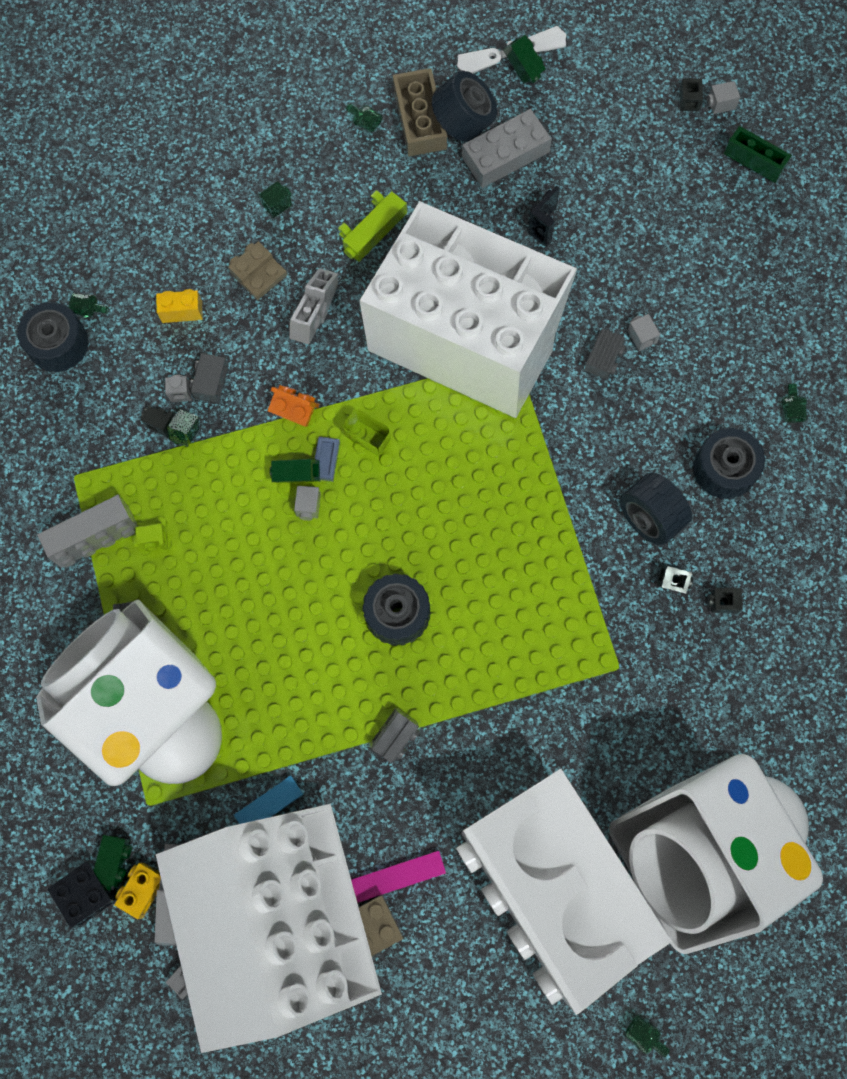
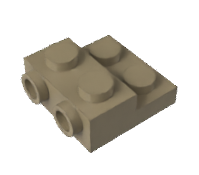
(256, 270)

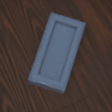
(327, 453)

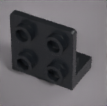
(540, 221)
(80, 895)

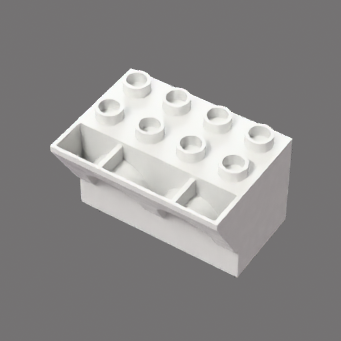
(466, 308)
(563, 891)
(267, 927)

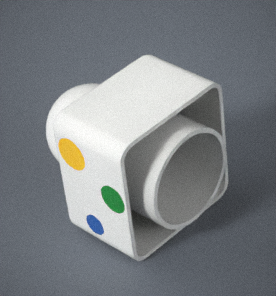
(132, 701)
(719, 854)

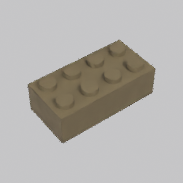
(414, 104)
(379, 925)

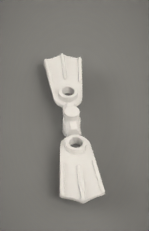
(478, 60)

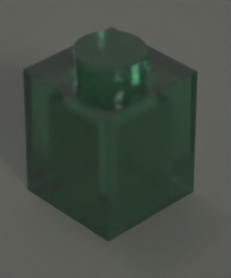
(276, 199)
(183, 428)

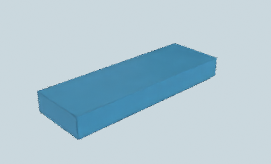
(270, 802)

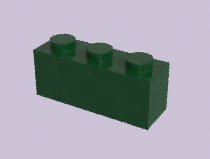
(757, 154)

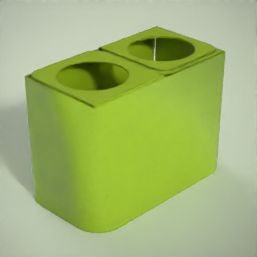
(359, 418)

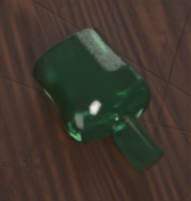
(365, 117)
(86, 305)
(794, 406)
(645, 1036)

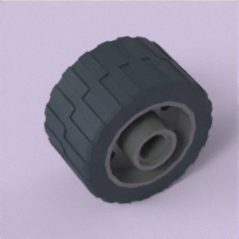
(464, 106)
(53, 336)
(729, 463)
(656, 508)
(395, 592)

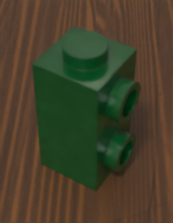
(524, 59)
(295, 471)
(111, 860)

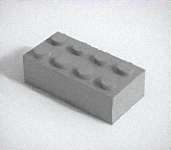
(506, 148)
(88, 532)

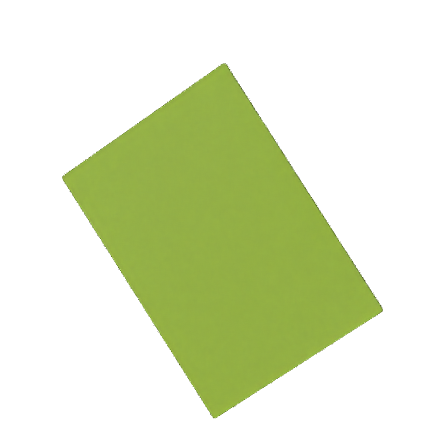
(279, 599)

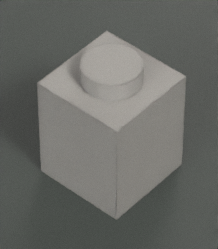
(723, 97)
(643, 332)
(307, 502)

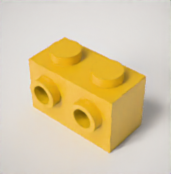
(179, 306)
(139, 890)

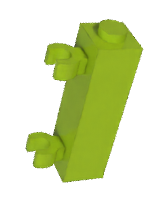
(374, 226)

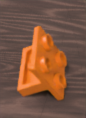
(292, 406)

